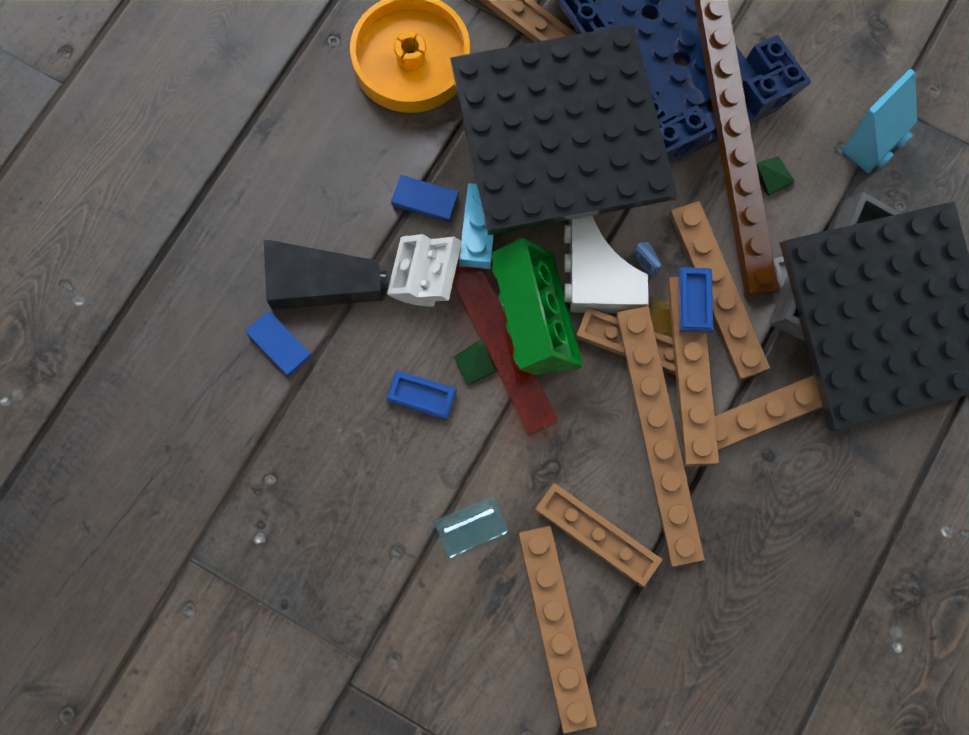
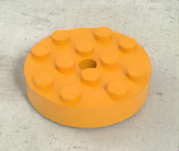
(411, 80)

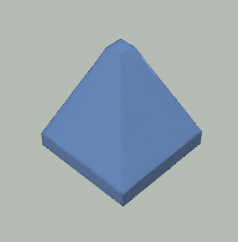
(647, 258)

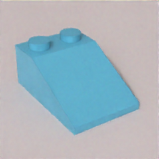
(885, 126)

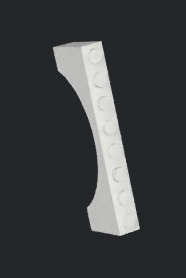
(598, 273)

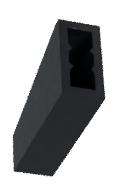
(318, 277)

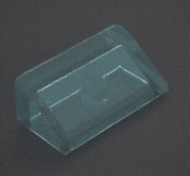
(471, 526)

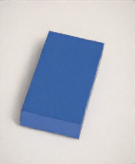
(424, 198)
(695, 300)
(278, 343)
(421, 395)

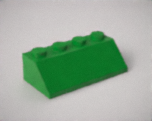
(535, 308)

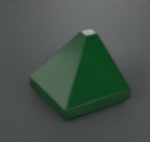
(773, 175)
(475, 362)

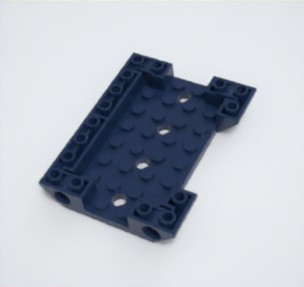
(682, 92)

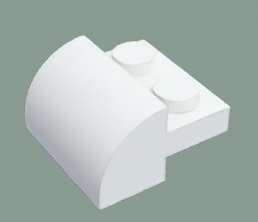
(424, 269)

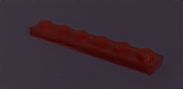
(490, 325)

